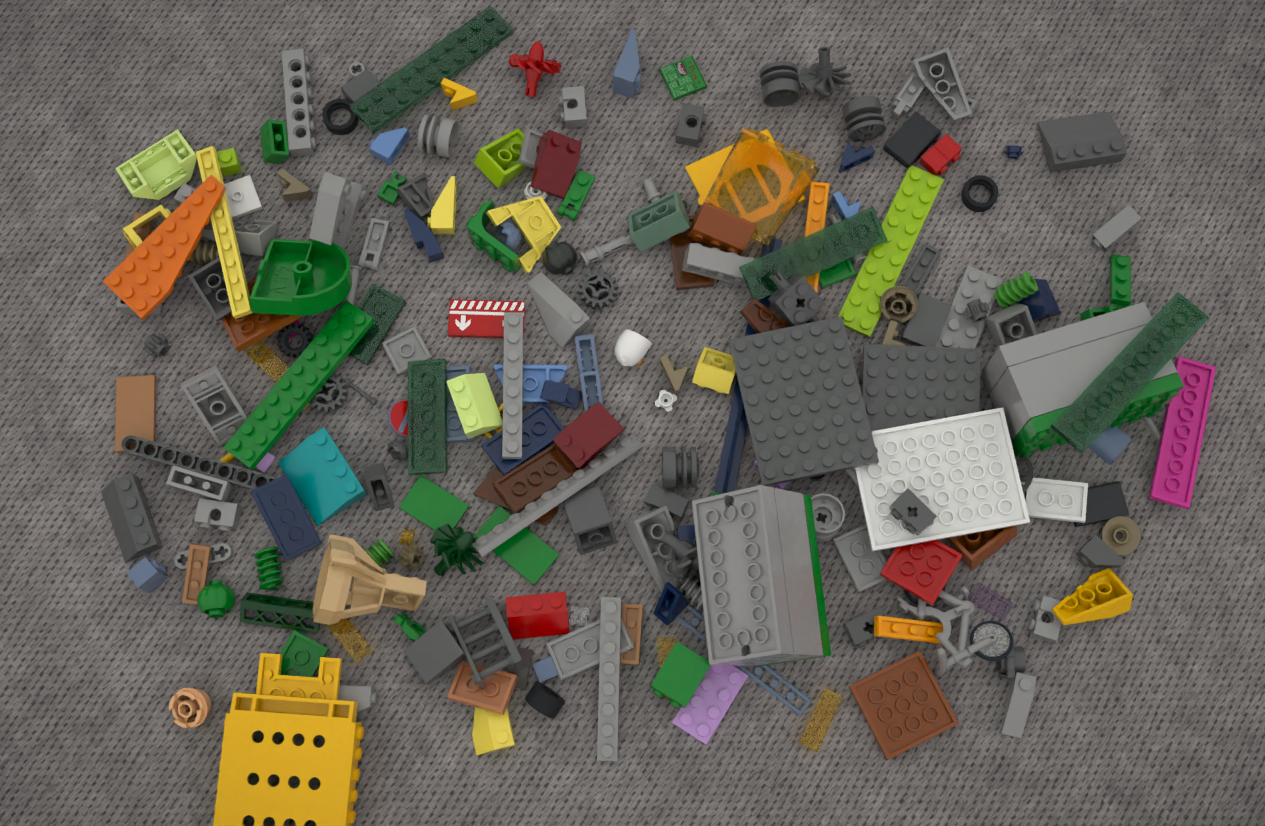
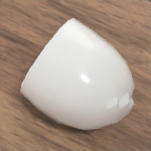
(631, 348)

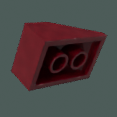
(555, 163)
(588, 435)

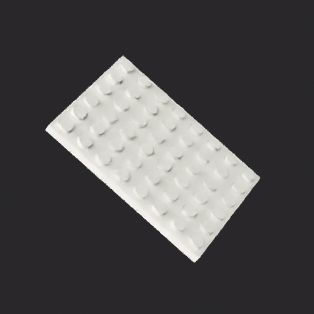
(955, 466)

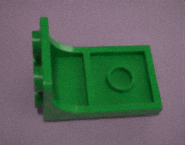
(482, 240)

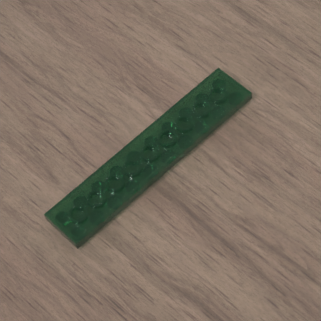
(430, 68)
(1129, 372)

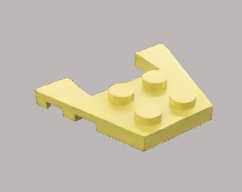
(535, 224)

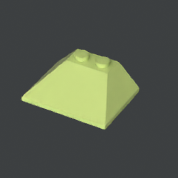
(159, 168)

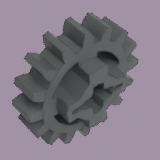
(605, 291)
(334, 389)

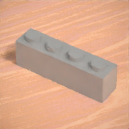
(714, 263)

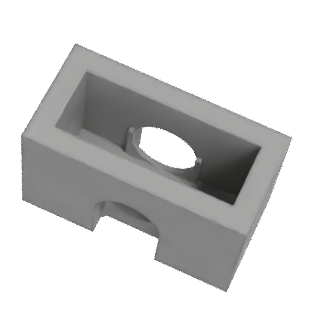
(573, 97)
(208, 508)
(1040, 629)

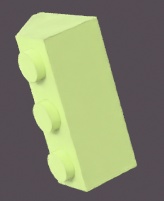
(475, 404)

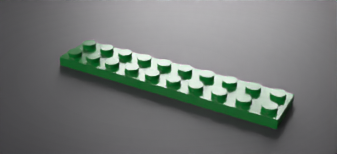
(299, 384)

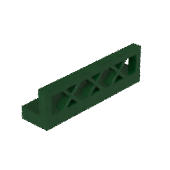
(278, 605)

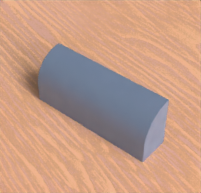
(1110, 444)

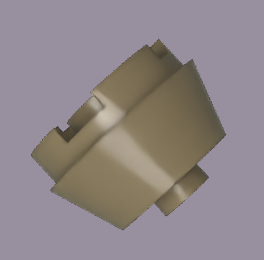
(899, 303)

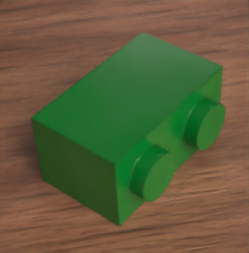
(274, 141)

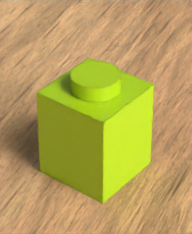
(229, 162)

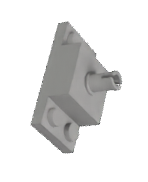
(215, 403)

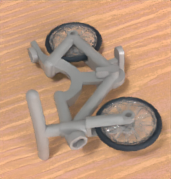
(987, 640)

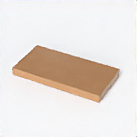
(135, 409)

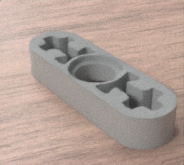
(217, 548)

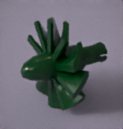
(455, 548)

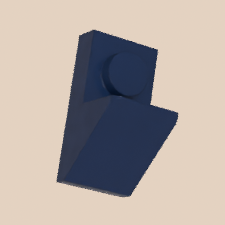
(852, 158)
(561, 394)

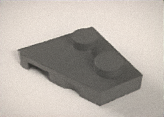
(417, 196)

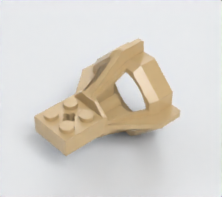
(369, 587)

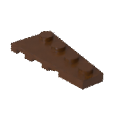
(489, 493)

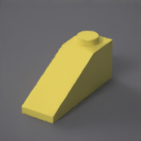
(444, 211)

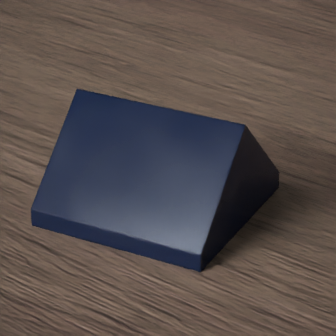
(1042, 302)

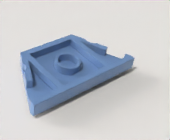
(534, 379)

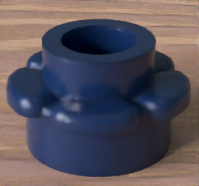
(1013, 152)

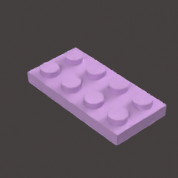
(710, 701)

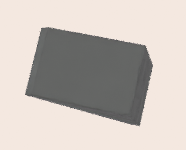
(522, 675)

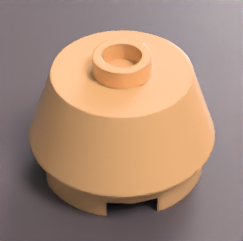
(190, 707)

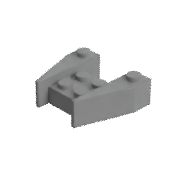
(336, 209)

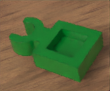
(388, 190)
(411, 628)

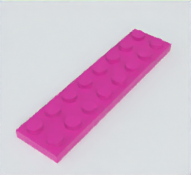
(1182, 435)

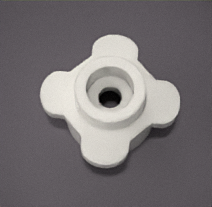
(663, 394)

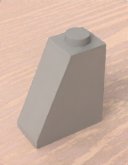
(1117, 227)
(363, 694)

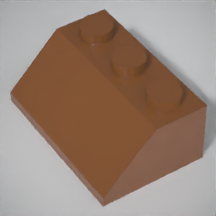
(721, 229)
(981, 545)

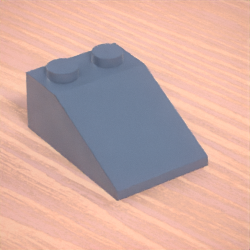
(627, 72)

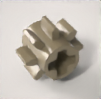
(411, 556)

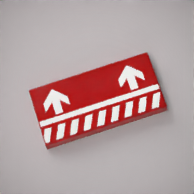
(480, 317)

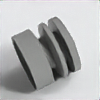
(437, 135)
(832, 511)

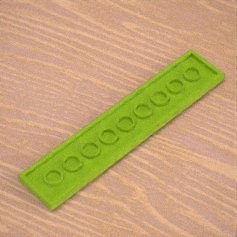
(886, 260)

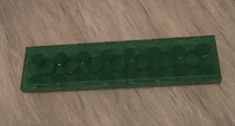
(815, 252)

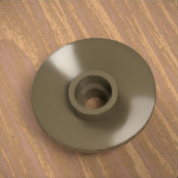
(1129, 532)

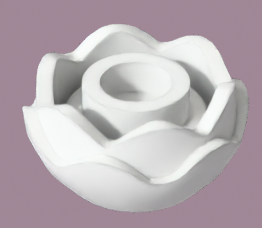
(529, 192)

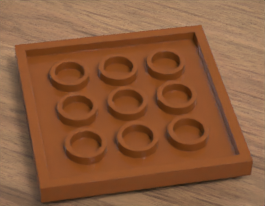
(255, 326)
(903, 705)

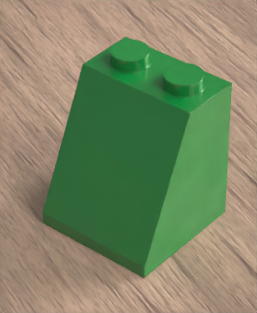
(680, 675)

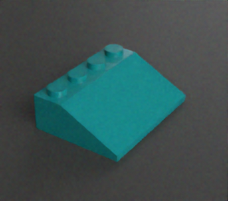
(322, 476)

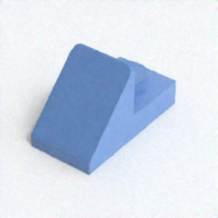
(841, 205)

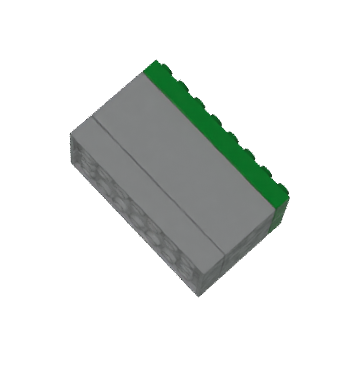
(1049, 371)
(760, 577)

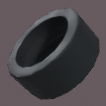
(342, 129)
(976, 206)

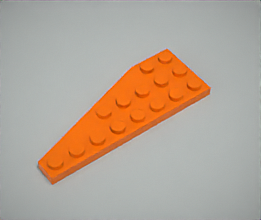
(157, 262)

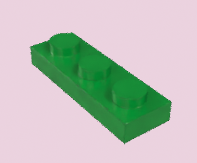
(1120, 280)

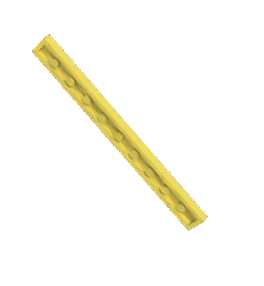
(226, 239)

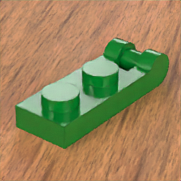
(576, 195)

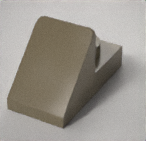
(295, 189)
(891, 334)
(676, 377)

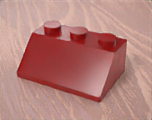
(537, 615)

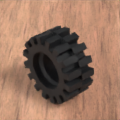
(284, 335)

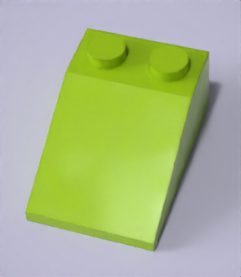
(501, 158)

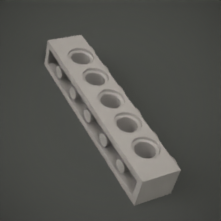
(291, 61)

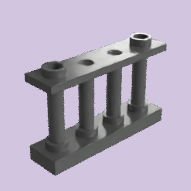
(505, 642)

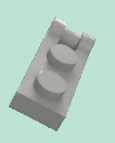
(374, 243)

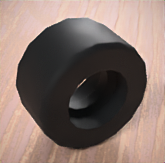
(544, 700)

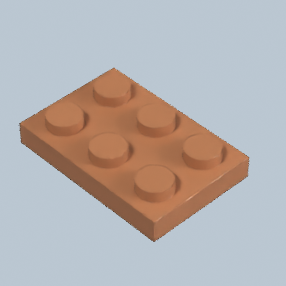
(492, 698)

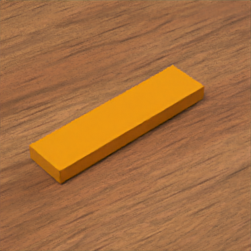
(906, 629)

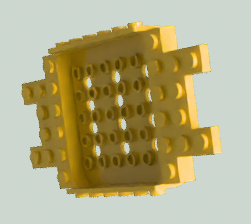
(290, 707)

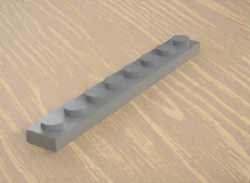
(512, 385)
(609, 679)

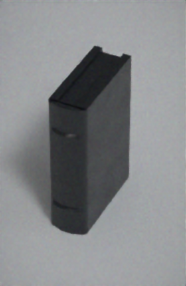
(912, 140)
(1104, 503)

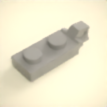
(908, 95)

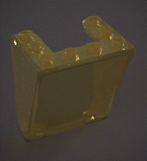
(761, 182)

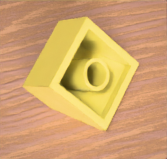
(715, 371)

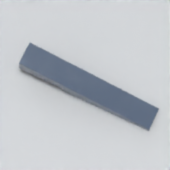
(588, 370)

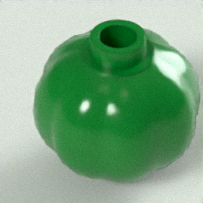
(215, 599)

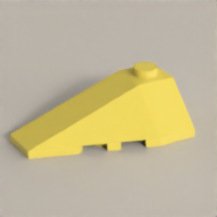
(491, 731)

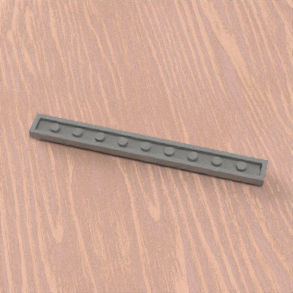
(557, 495)

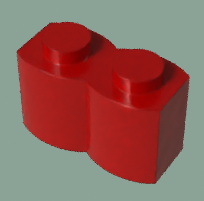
(940, 155)

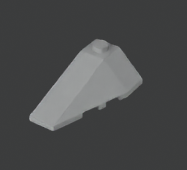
(943, 81)
(251, 238)
(559, 312)

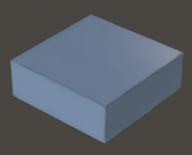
(545, 669)

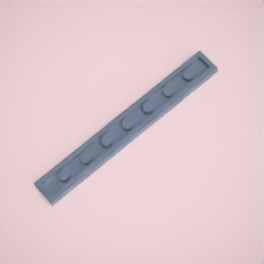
(758, 671)

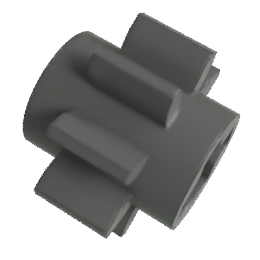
(976, 310)
(156, 345)

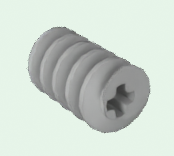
(693, 591)

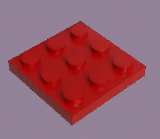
(922, 568)

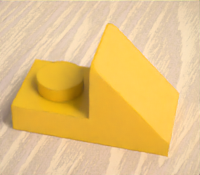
(462, 95)

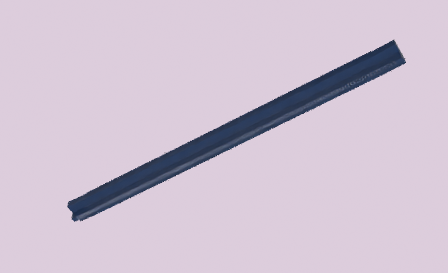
(737, 418)

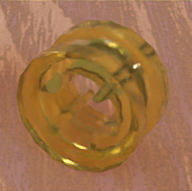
(407, 536)

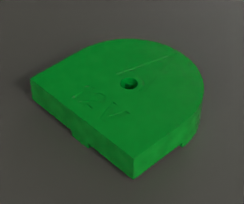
(301, 278)

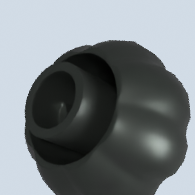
(559, 258)

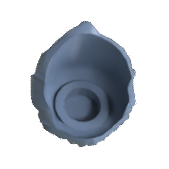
(509, 235)

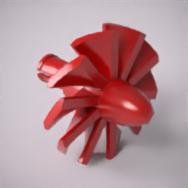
(534, 66)

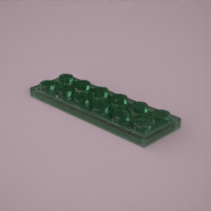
(427, 417)

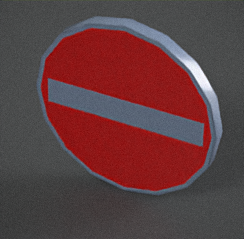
(399, 417)

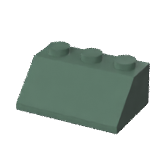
(658, 221)

